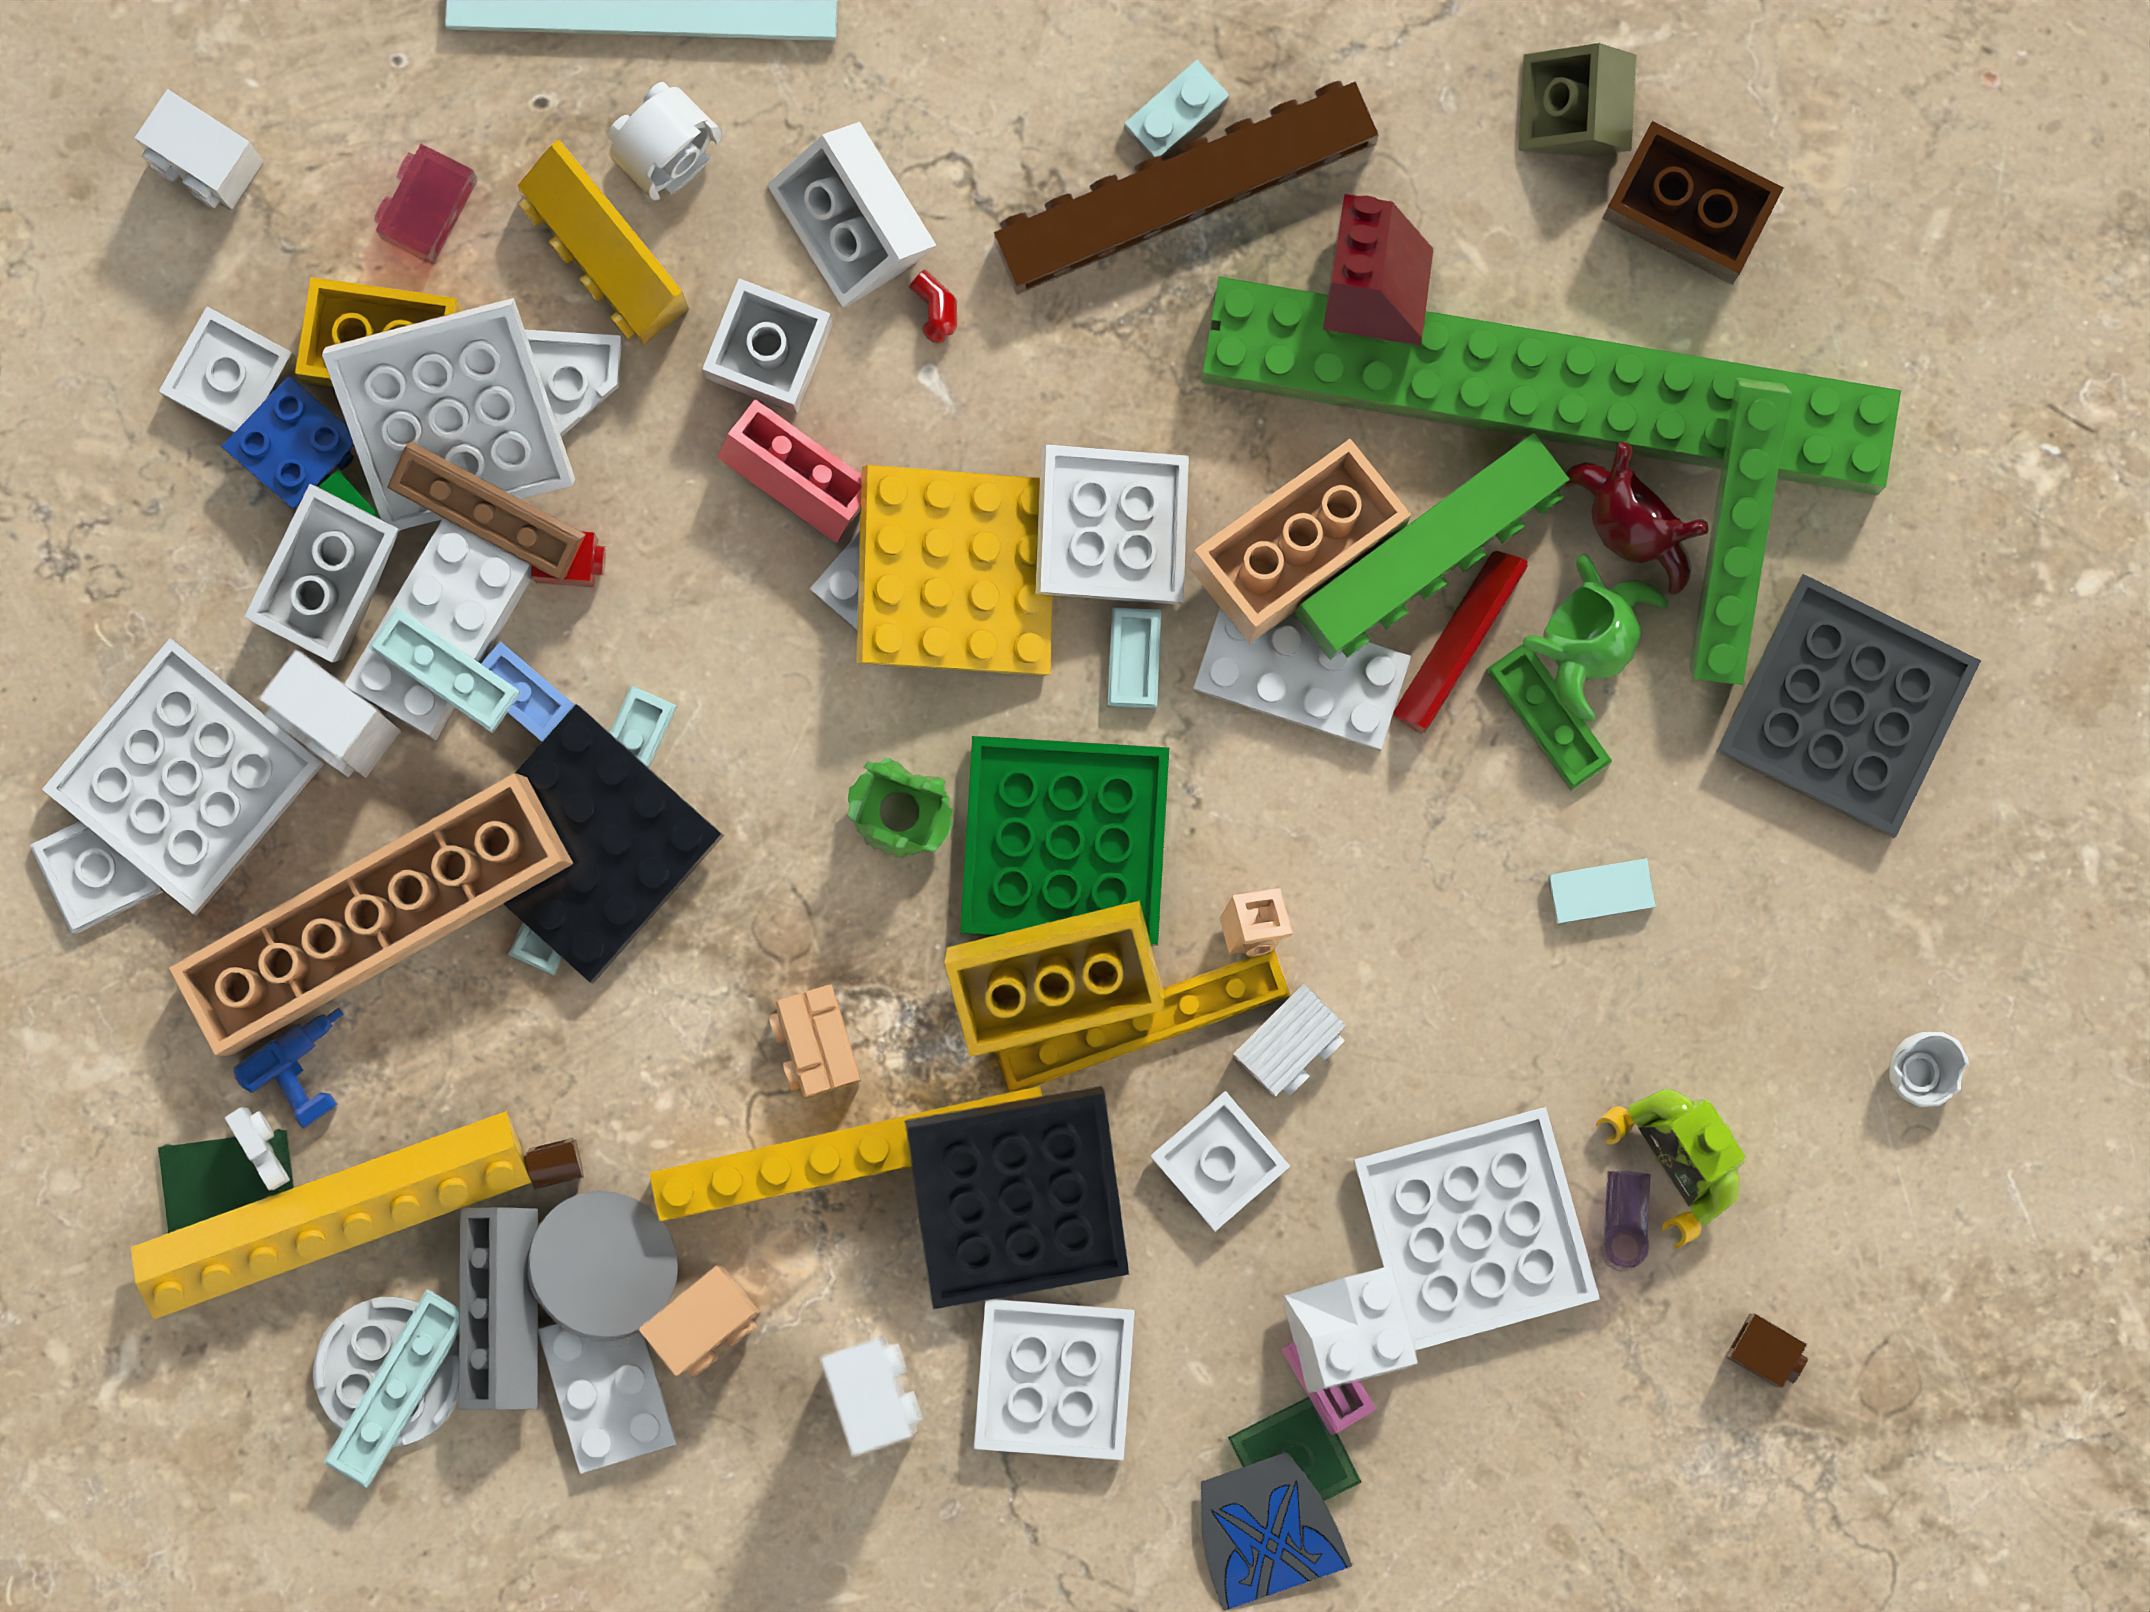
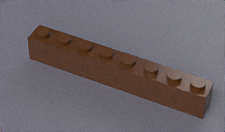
(1186, 186)

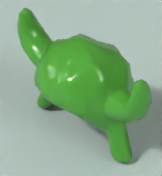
(1593, 633)

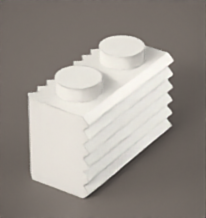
(1290, 1041)

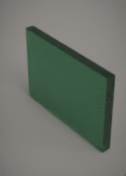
(214, 1178)

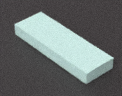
(444, 669)

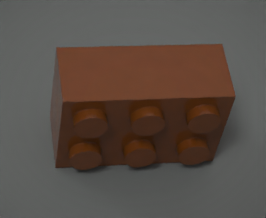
(1692, 203)

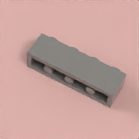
(497, 1310)

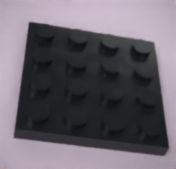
(626, 841)
(1017, 1197)

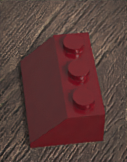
(1378, 273)

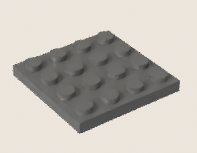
(1848, 706)

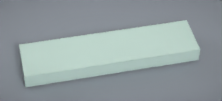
(396, 1389)

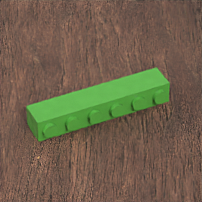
(1739, 530)
(1432, 547)

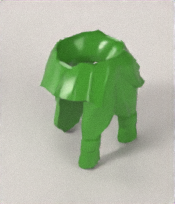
(891, 777)

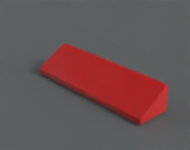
(1459, 640)

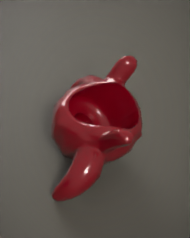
(1635, 519)

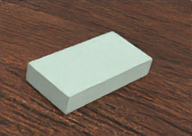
(1134, 658)
(1601, 891)

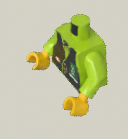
(1692, 1149)

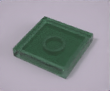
(1307, 1440)

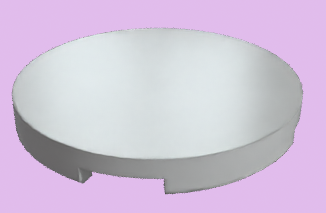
(355, 1351)

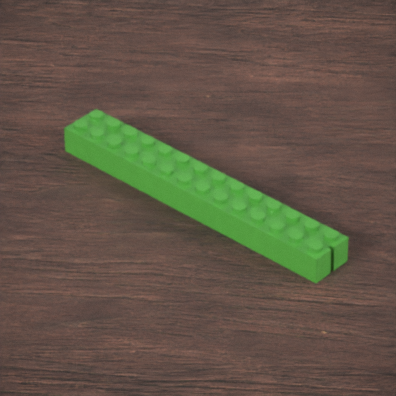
(1544, 385)

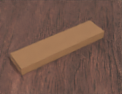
(486, 510)

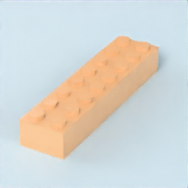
(371, 915)

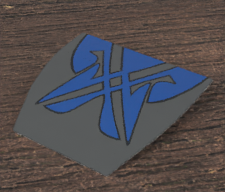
(1267, 1531)

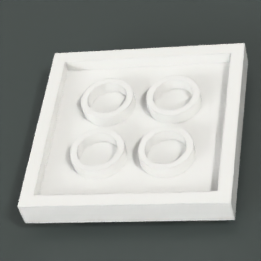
(1112, 524)
(1054, 1379)

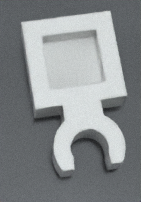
(253, 1136)

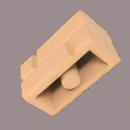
(815, 1041)

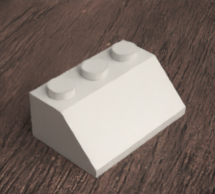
(850, 213)

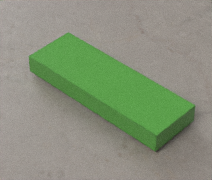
(1555, 729)

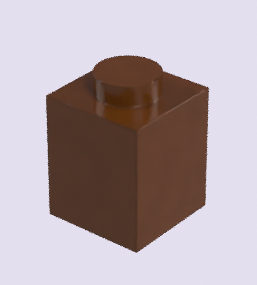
(1768, 1351)

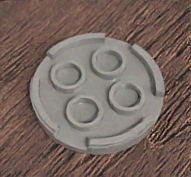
(602, 1265)

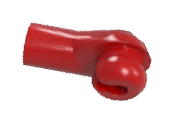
(941, 307)

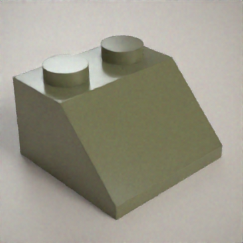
(1578, 101)

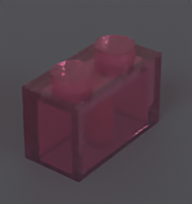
(425, 203)

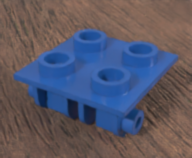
(291, 442)

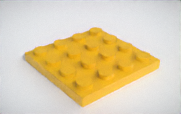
(951, 572)

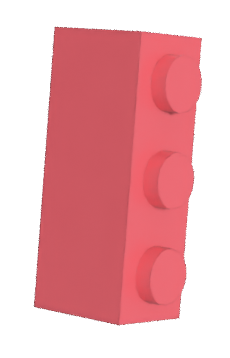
(794, 470)

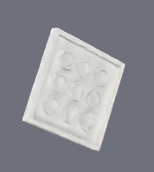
(458, 390)
(183, 776)
(1477, 1228)

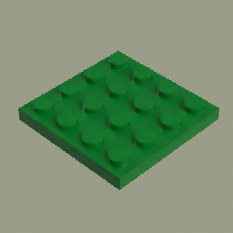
(1062, 832)

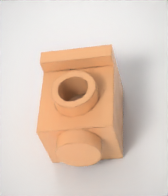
(1255, 930)

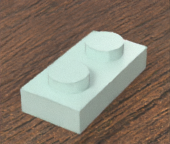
(1177, 110)

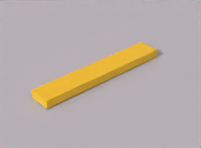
(1186, 1008)

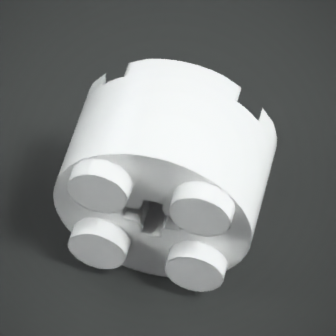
(663, 141)

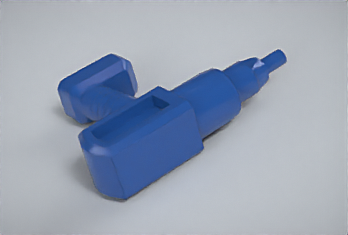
(279, 1061)

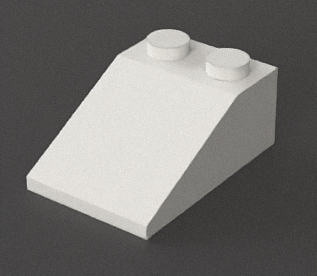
(323, 575)

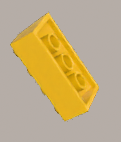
(601, 244)

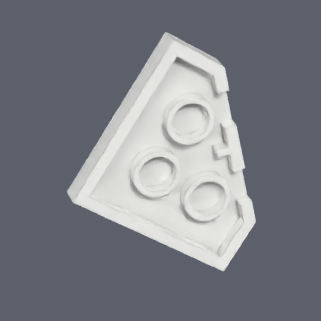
(576, 371)

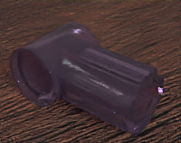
(1626, 1215)

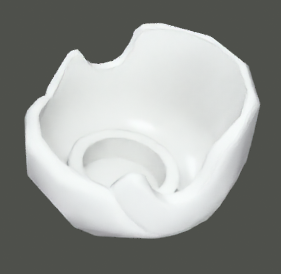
(1927, 1068)

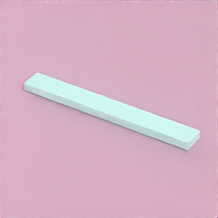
(651, 17)

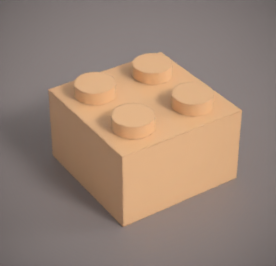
(700, 1322)

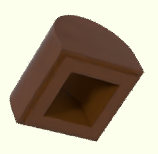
(554, 1163)

